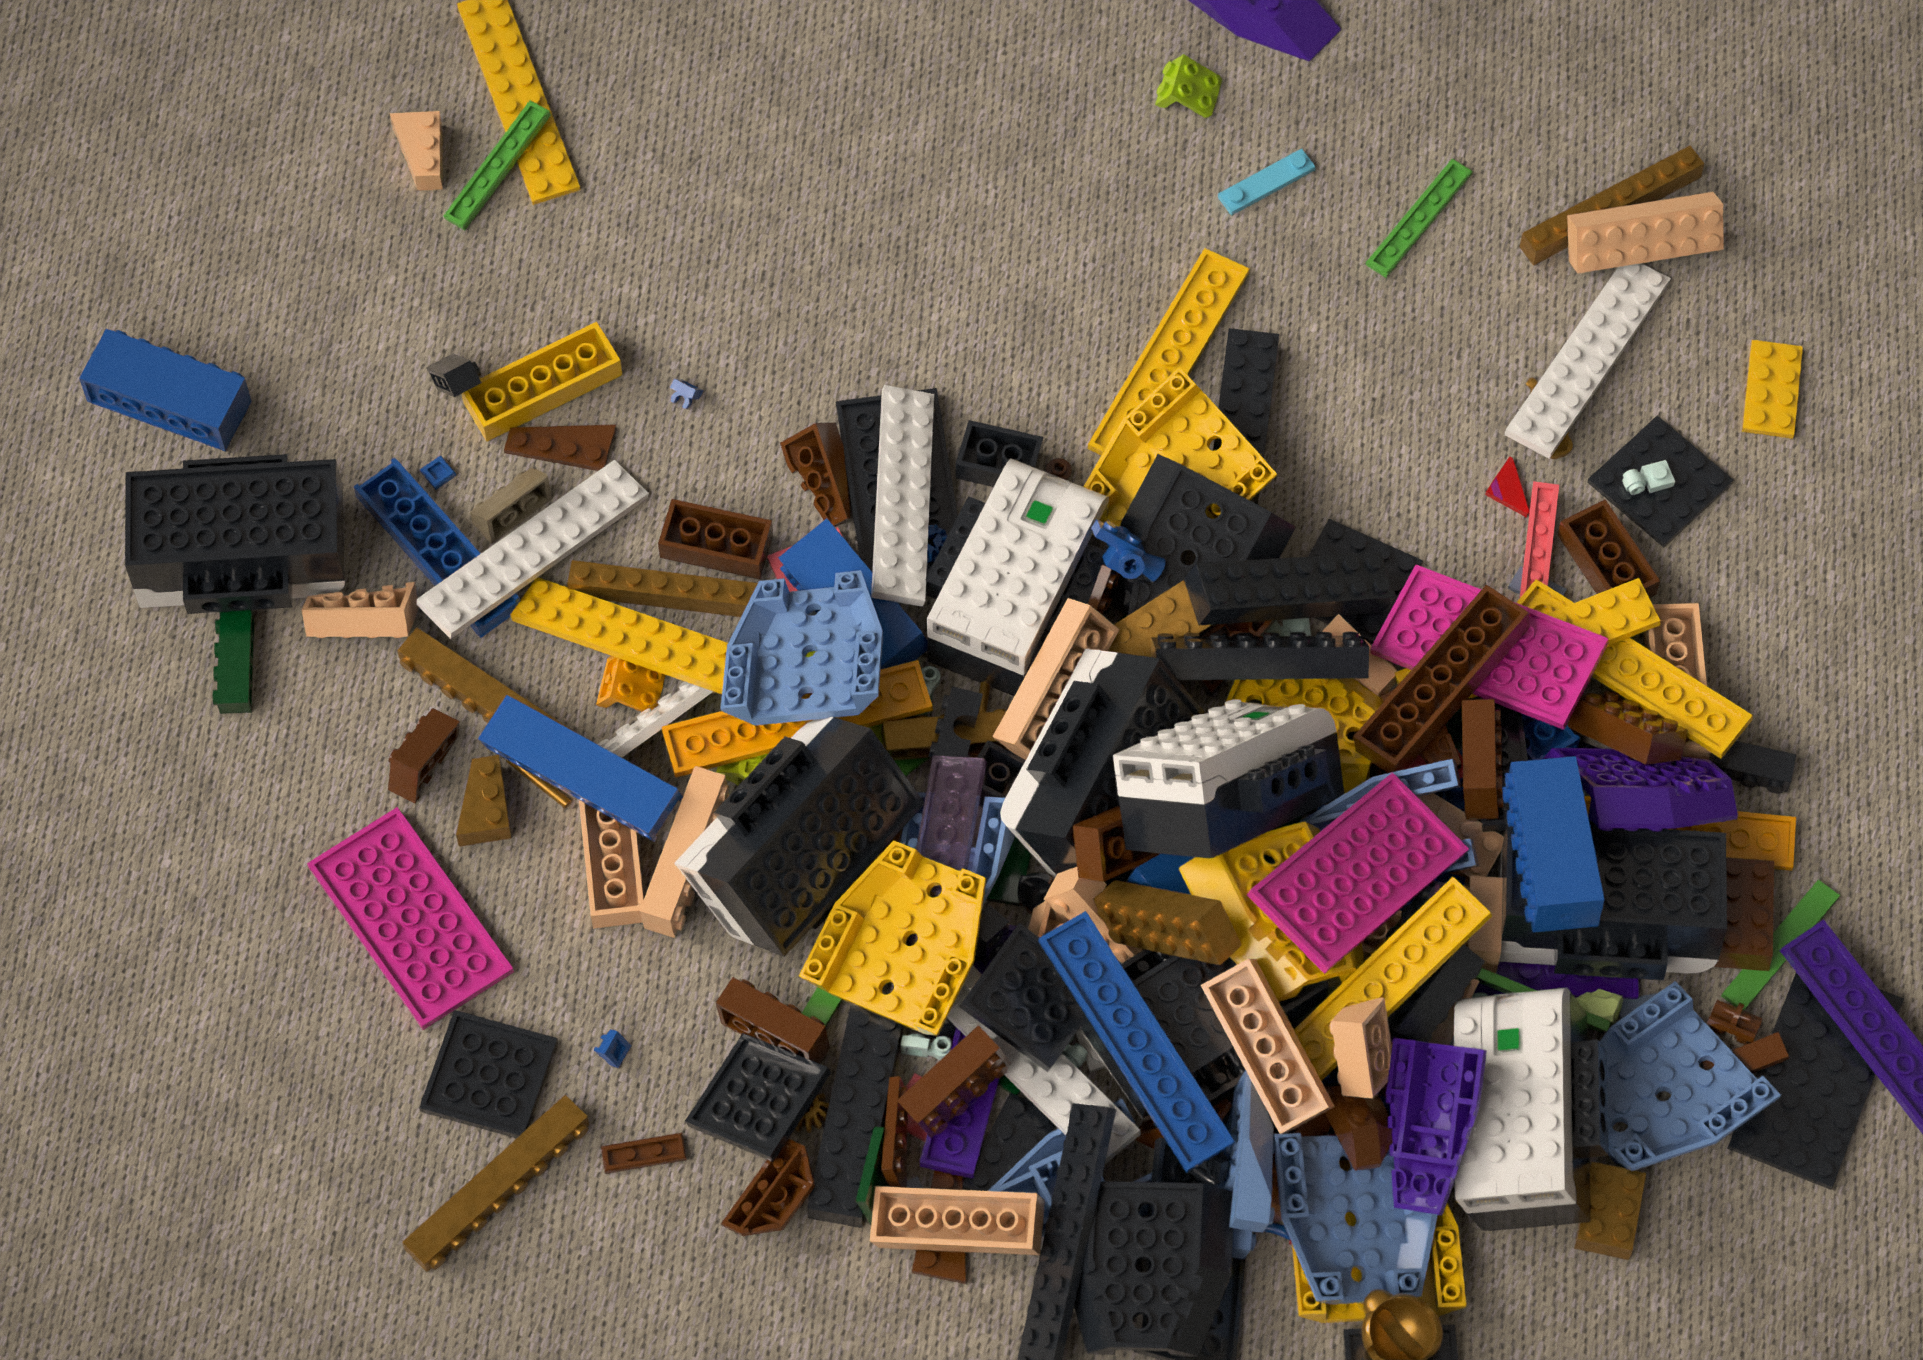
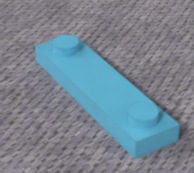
(1266, 182)

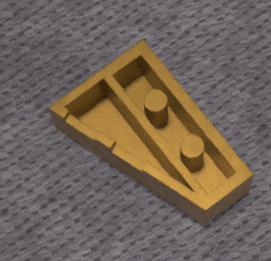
(484, 804)

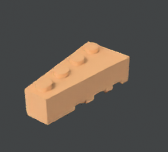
(362, 613)
(1074, 896)

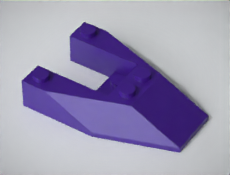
(1284, 25)

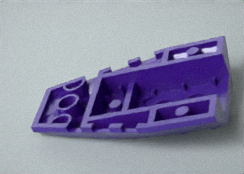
(1433, 1108)

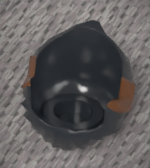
(1033, 889)

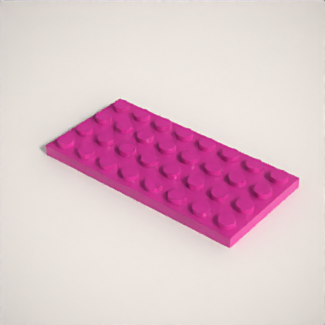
(1538, 675)
(1358, 872)
(410, 918)

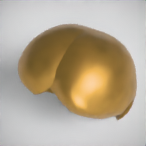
(1399, 1327)

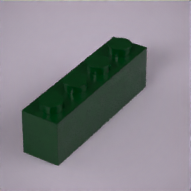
(235, 662)

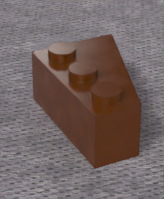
(420, 753)

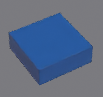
(438, 472)

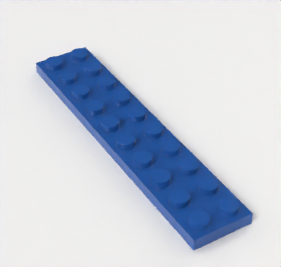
(1136, 1041)

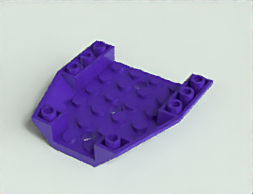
(1651, 795)

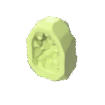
(1602, 1004)

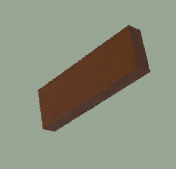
(1759, 1053)
(643, 1153)

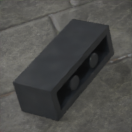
(454, 375)
(1758, 766)

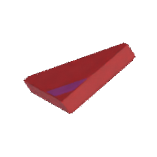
(1508, 490)

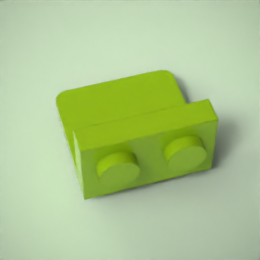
(1189, 85)

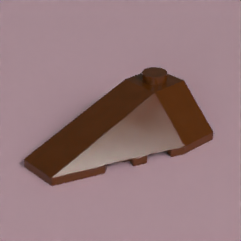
(820, 460)

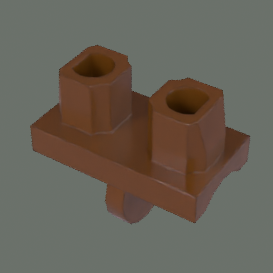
(1734, 1021)

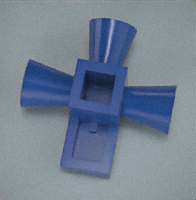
(1126, 552)

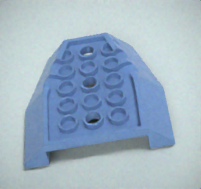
(768, 649)
(1661, 1051)
(1386, 1242)

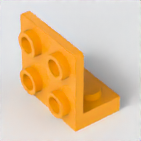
(630, 685)

